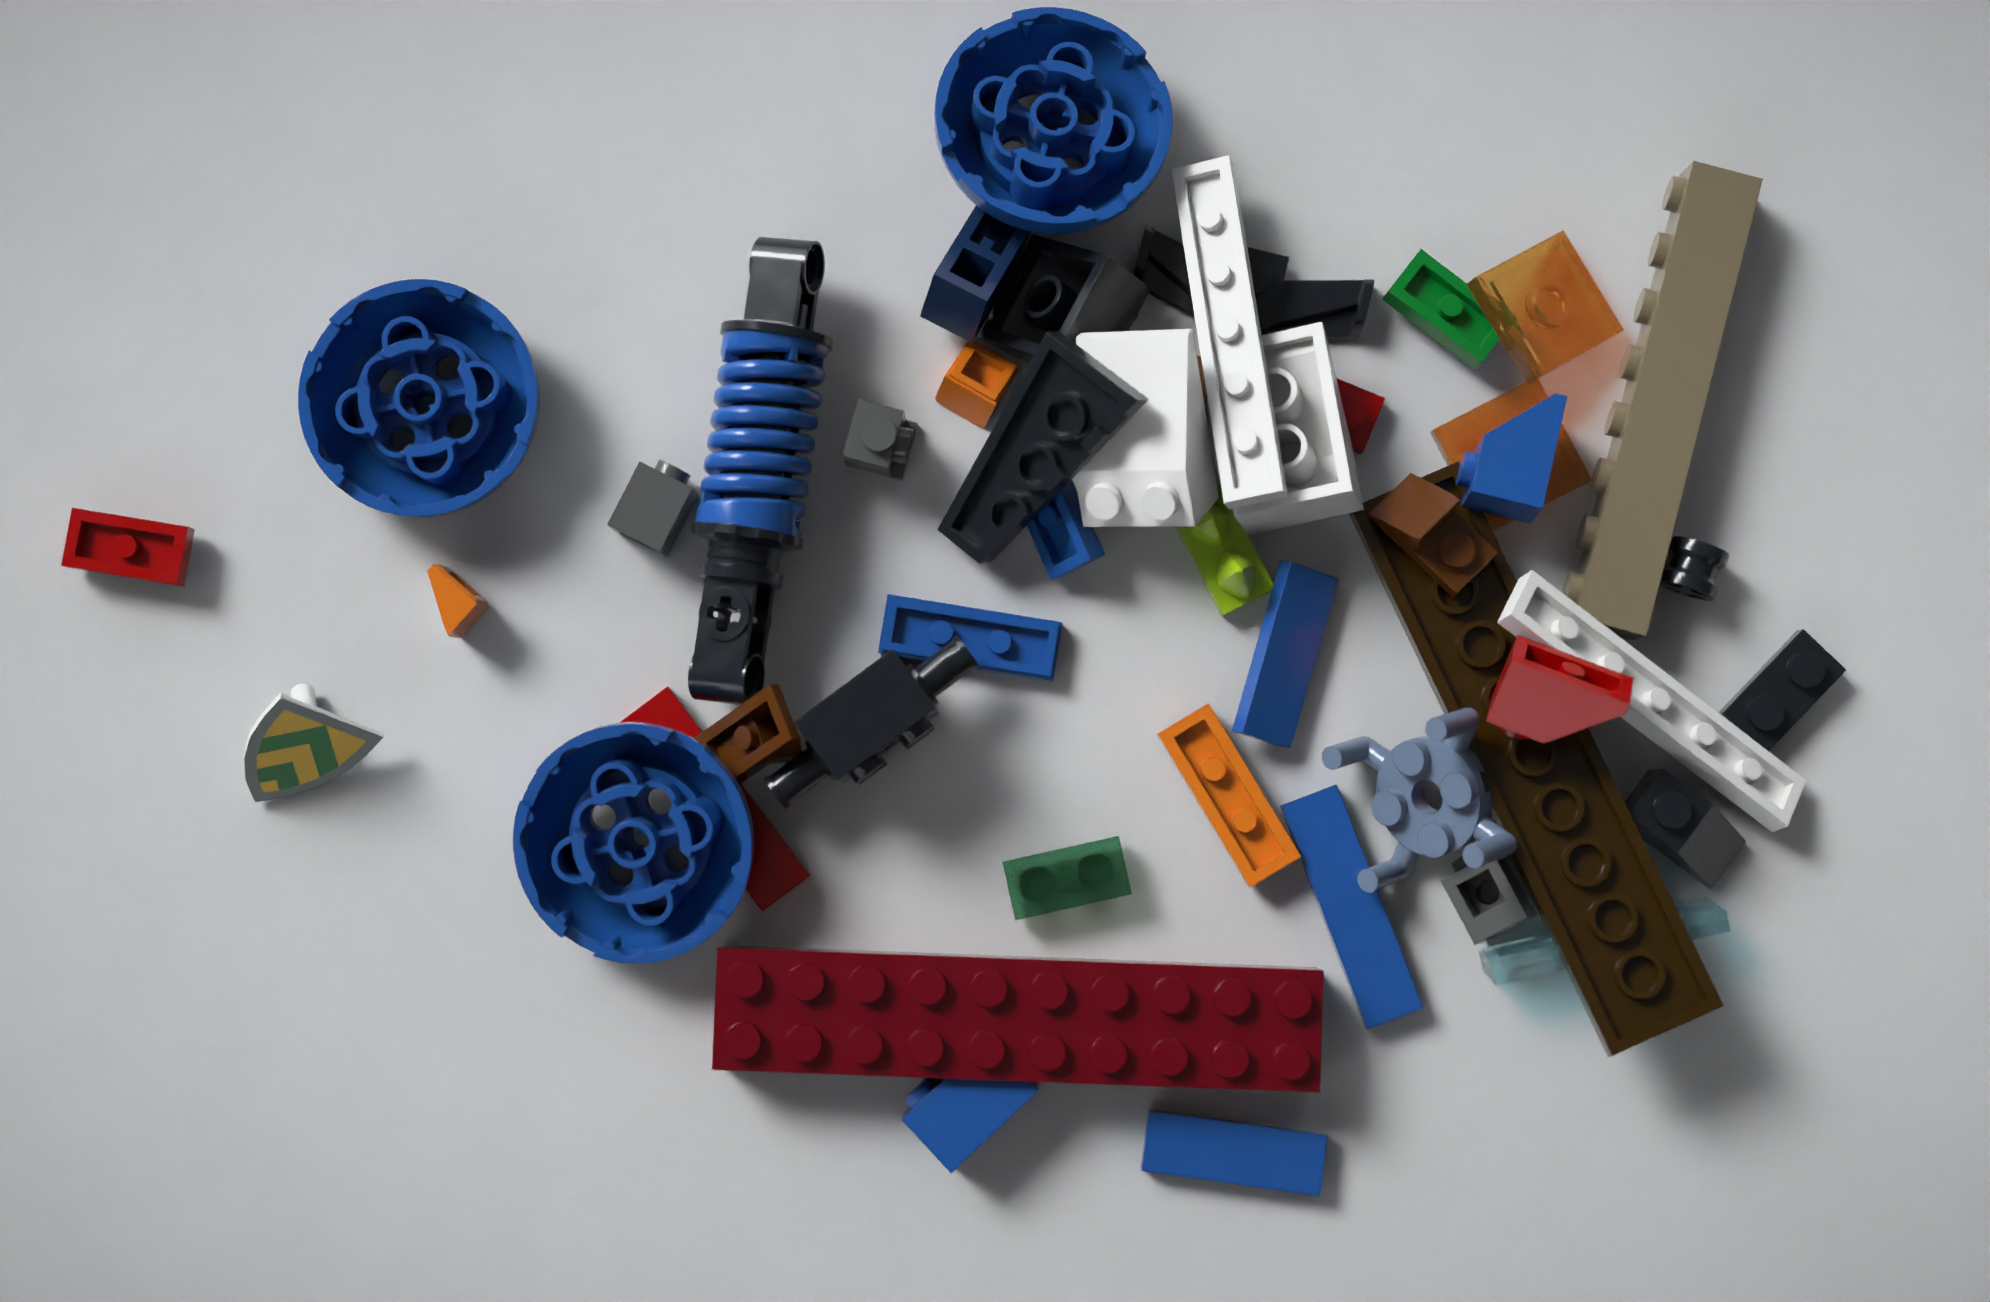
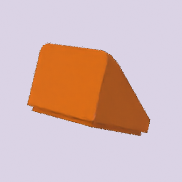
(976, 383)
(456, 600)

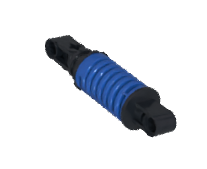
(752, 464)

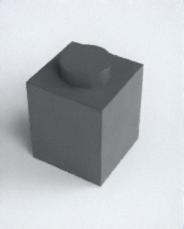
(654, 506)

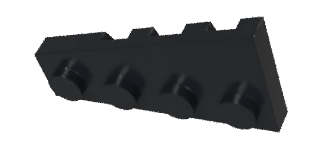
(1042, 439)

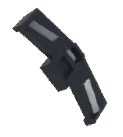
(1280, 302)

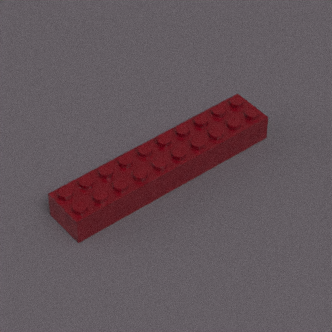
(1018, 1018)

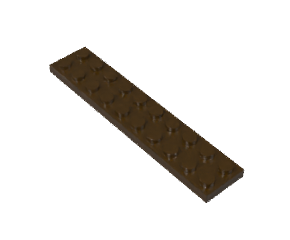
(1557, 800)

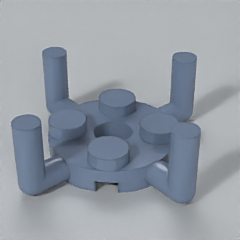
(1401, 801)

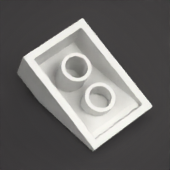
(1310, 432)
(1162, 459)

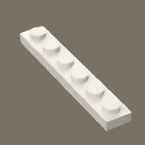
(1229, 333)
(1661, 705)

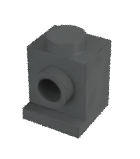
(879, 440)
(1480, 918)

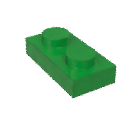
(1443, 309)

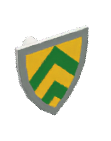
(301, 746)

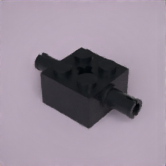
(868, 719)

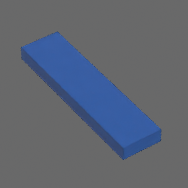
(1352, 916)

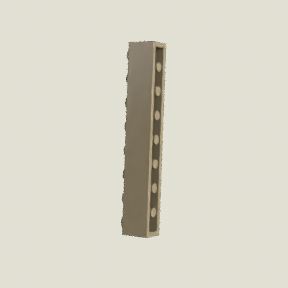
(1663, 396)

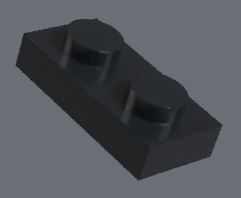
(1783, 689)

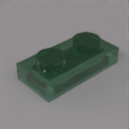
(1067, 878)

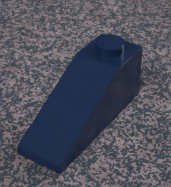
(973, 274)

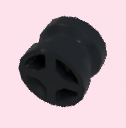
(1693, 568)

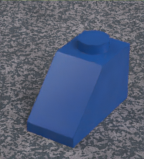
(1513, 463)
(962, 1114)

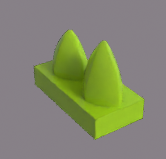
(1226, 558)

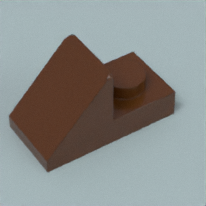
(1433, 534)
(754, 734)

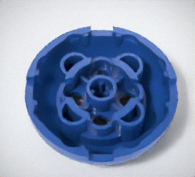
(1071, 65)
(410, 331)
(569, 858)

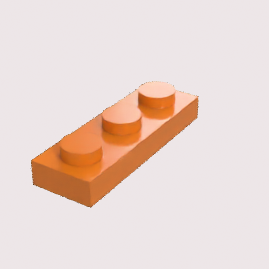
(1228, 795)

